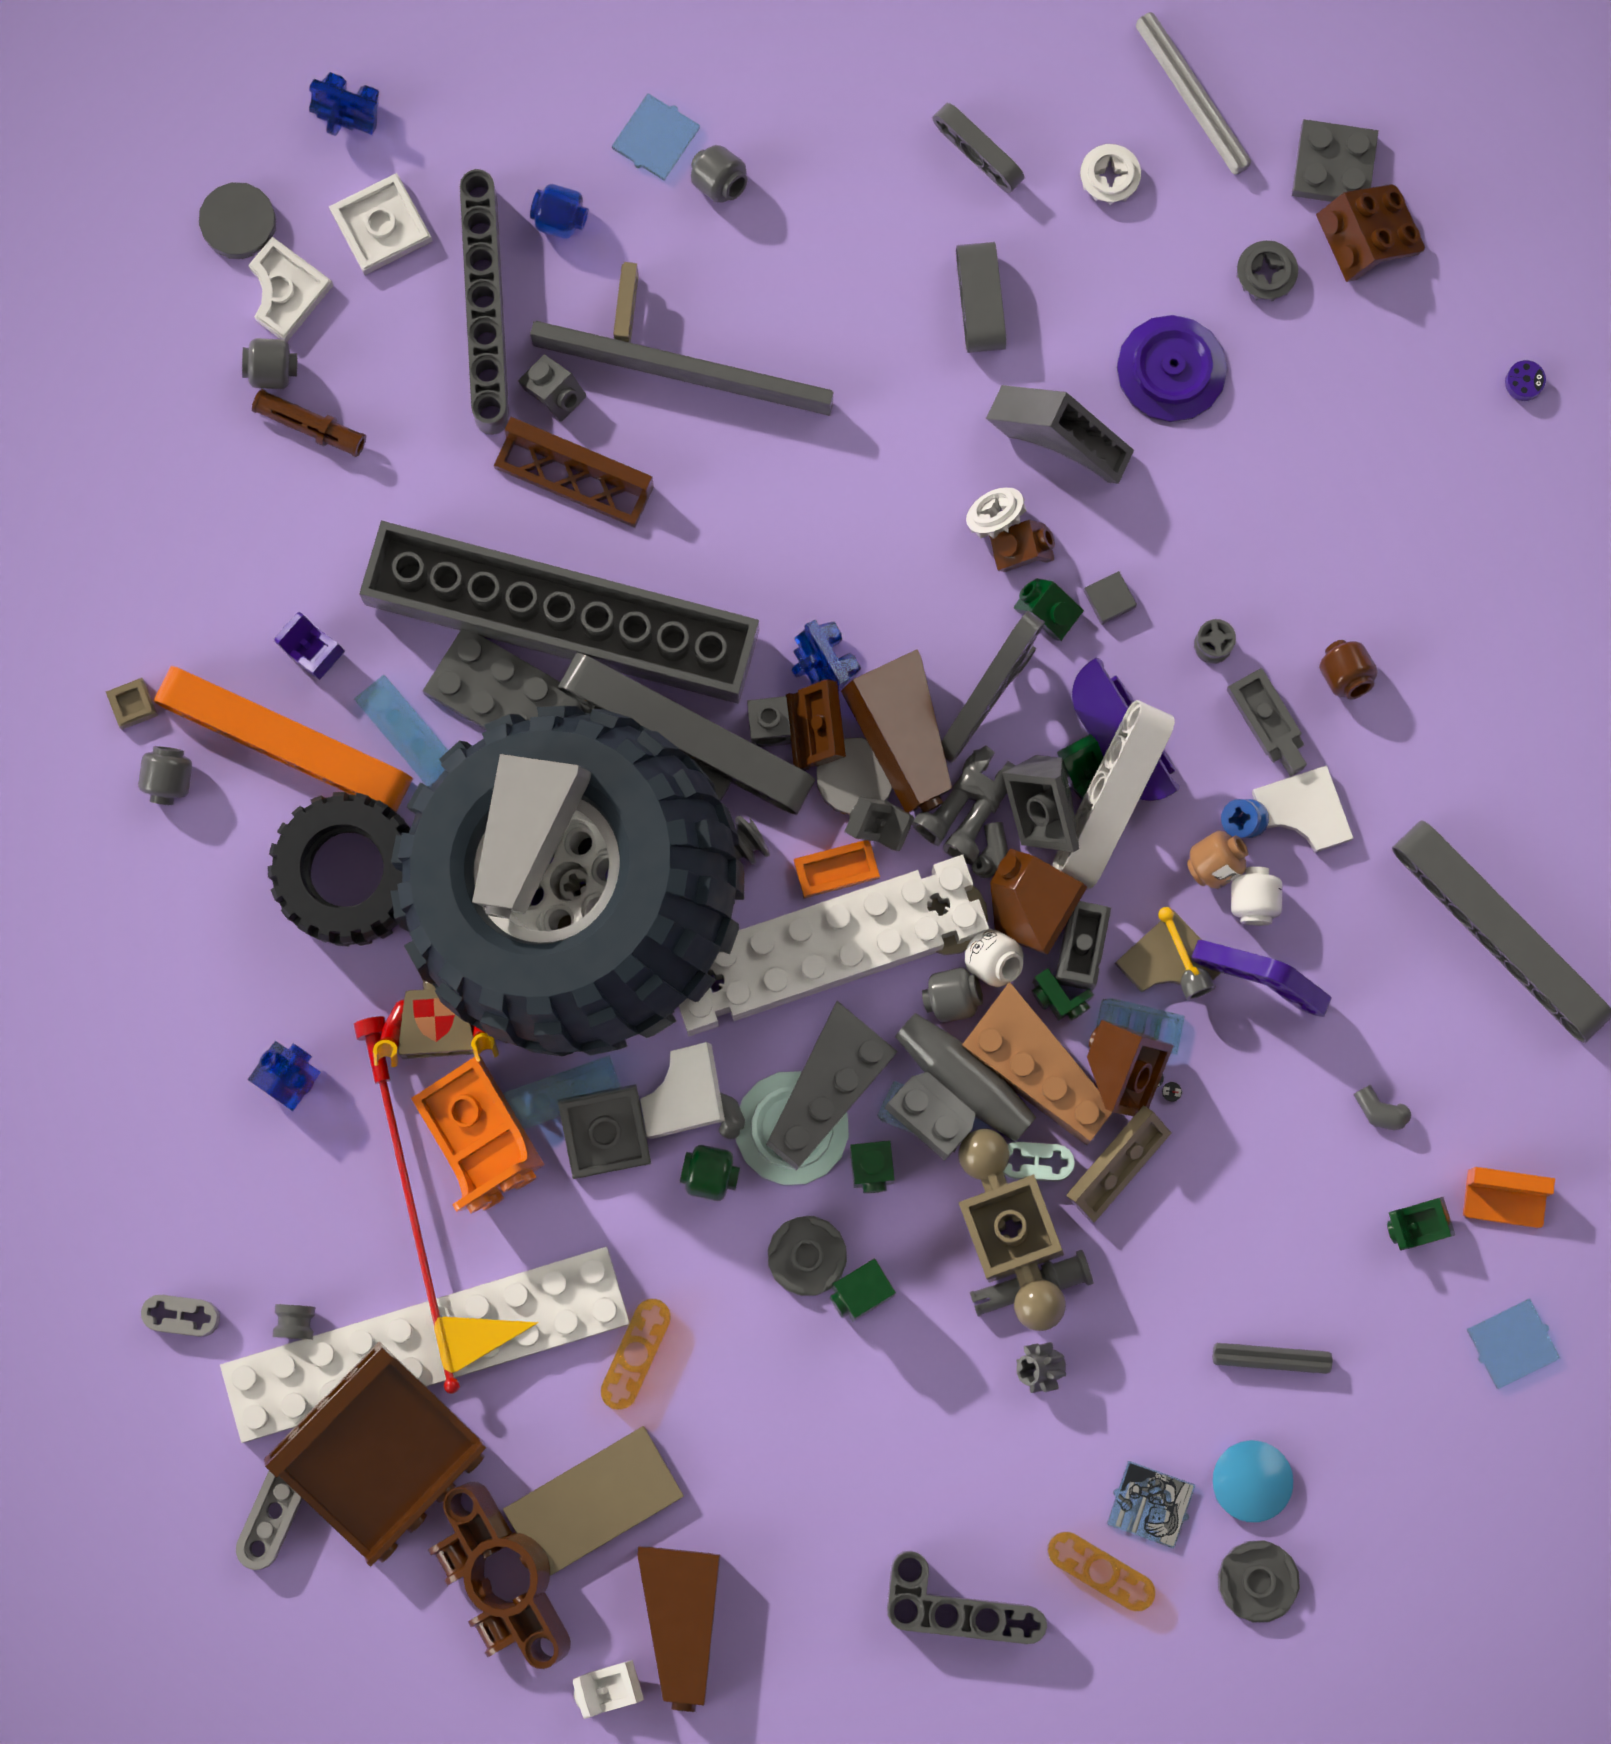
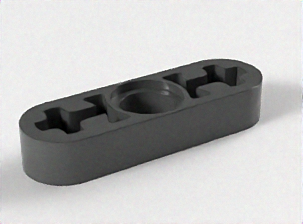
(978, 147)

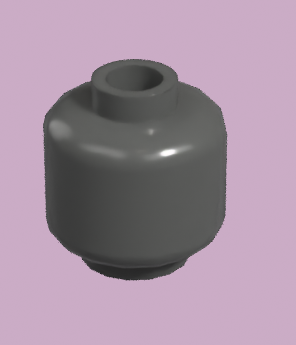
(718, 174)
(268, 363)
(165, 774)
(952, 995)

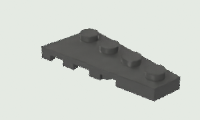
(834, 1077)

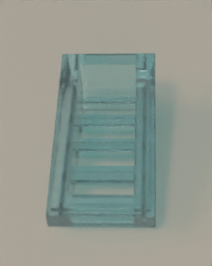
(1110, 1007)

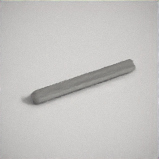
(1193, 93)

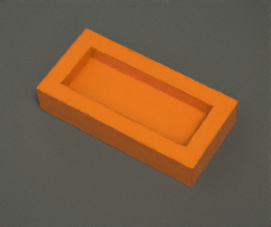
(836, 868)

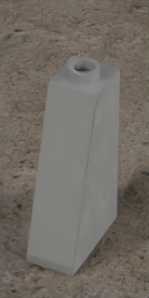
(523, 829)

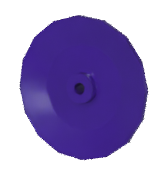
(1166, 390)

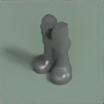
(971, 786)

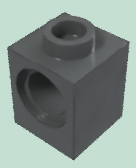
(769, 721)

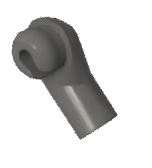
(996, 850)
(1382, 1114)

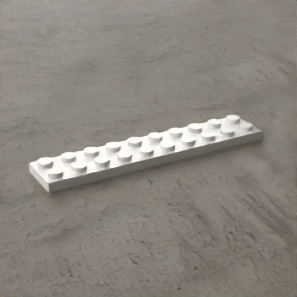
(566, 1297)

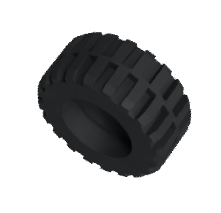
(294, 859)

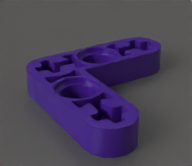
(1264, 970)

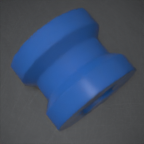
(1254, 818)

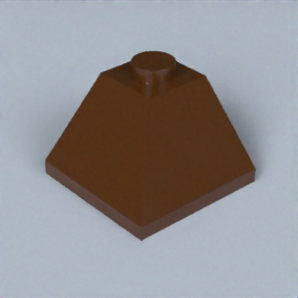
(1032, 900)
(1126, 1066)

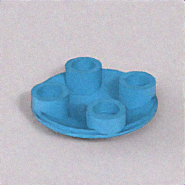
(1252, 1481)

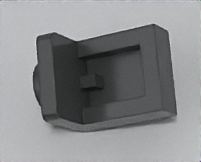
(553, 387)
(879, 822)

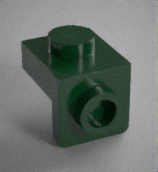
(1049, 604)
(1081, 763)
(1050, 994)
(1420, 1224)

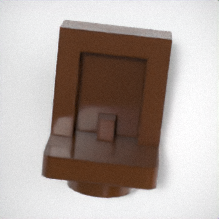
(1022, 545)

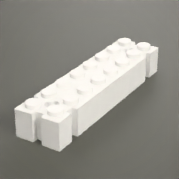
(838, 943)

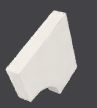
(288, 289)
(1307, 806)
(687, 1096)

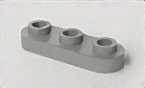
(263, 1527)

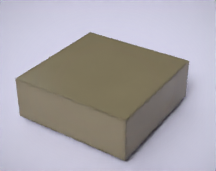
(131, 703)

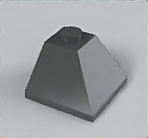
(1042, 803)

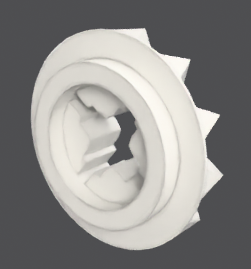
(1123, 163)
(985, 514)

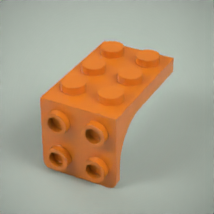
(478, 1135)

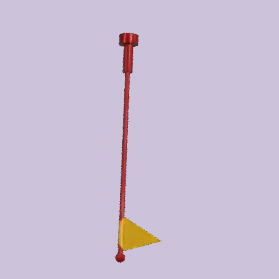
(457, 1338)

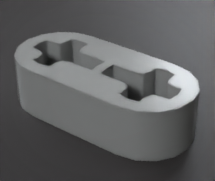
(179, 1325)

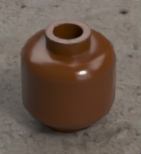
(1348, 669)

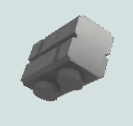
(1083, 946)

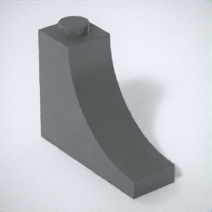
(1060, 425)

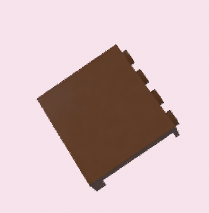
(376, 1454)

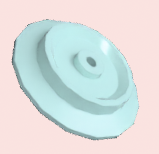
(761, 1112)

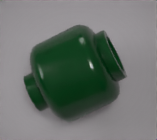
(709, 1172)

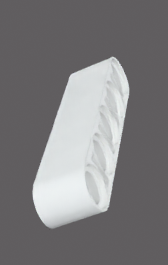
(1116, 791)

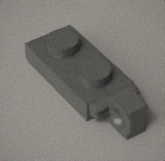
(1269, 720)

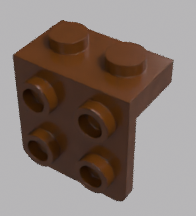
(1369, 229)

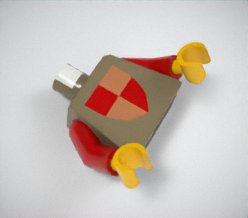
(428, 1029)

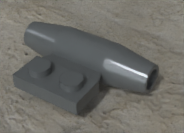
(952, 1091)

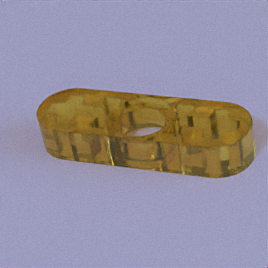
(639, 1322)
(1132, 1577)

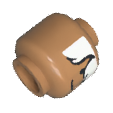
(1217, 859)

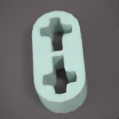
(1040, 1151)

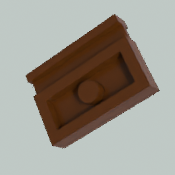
(816, 725)

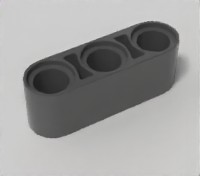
(981, 297)

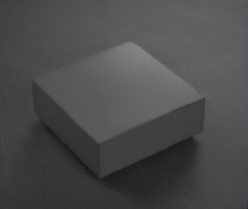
(1110, 597)

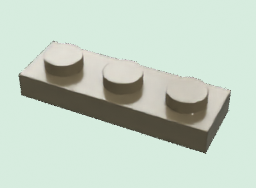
(1118, 1164)

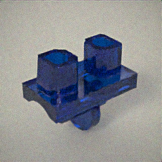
(343, 108)
(819, 659)

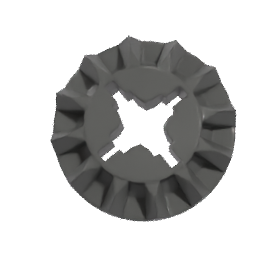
(1278, 258)

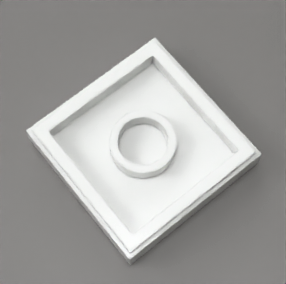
(380, 224)

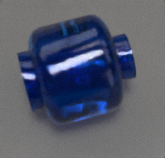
(558, 211)

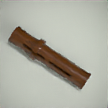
(323, 429)

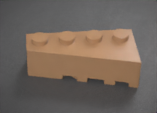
(1036, 1065)

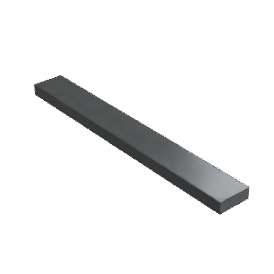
(682, 368)

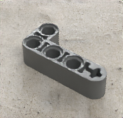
(966, 1609)

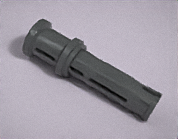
(1062, 1273)

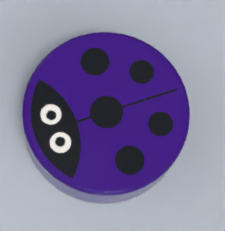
(1525, 380)

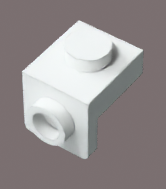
(607, 1689)

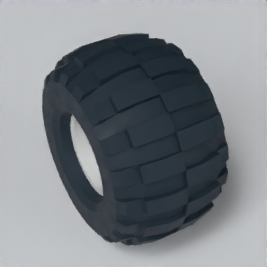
(631, 941)

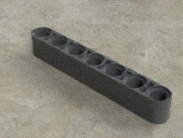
(480, 284)
(696, 736)
(1502, 931)

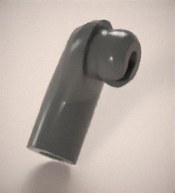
(733, 1117)

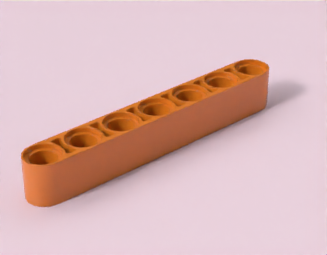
(281, 738)

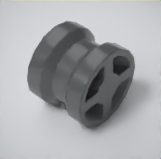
(1218, 634)
(294, 1321)

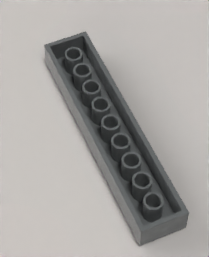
(559, 611)

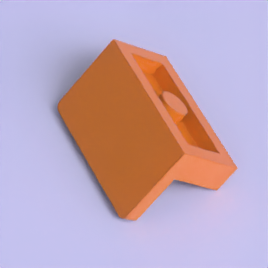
(1506, 1197)

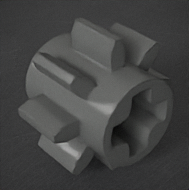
(1041, 1367)

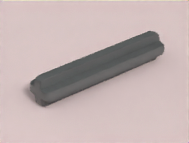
(1272, 1358)

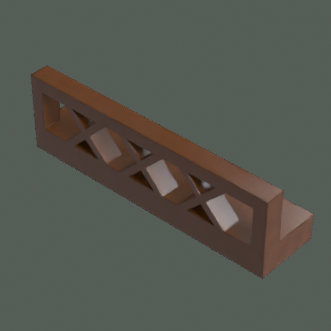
(580, 459)

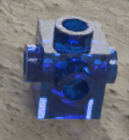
(285, 1074)

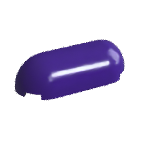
(1101, 707)

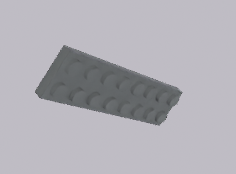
(489, 683)

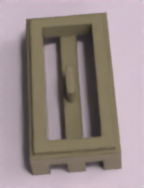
(626, 302)

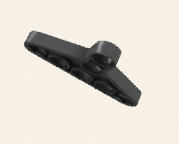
(1002, 671)

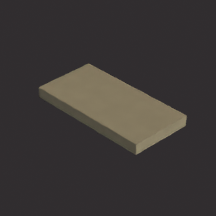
(596, 1500)

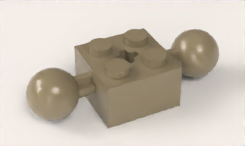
(1038, 1301)

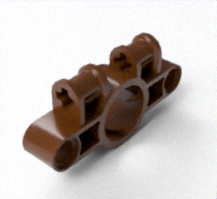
(464, 1555)

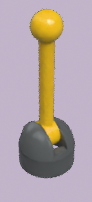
(1195, 980)

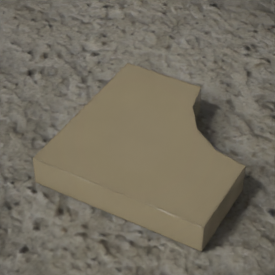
(1156, 958)

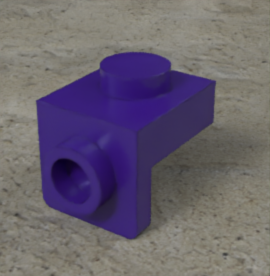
(308, 645)

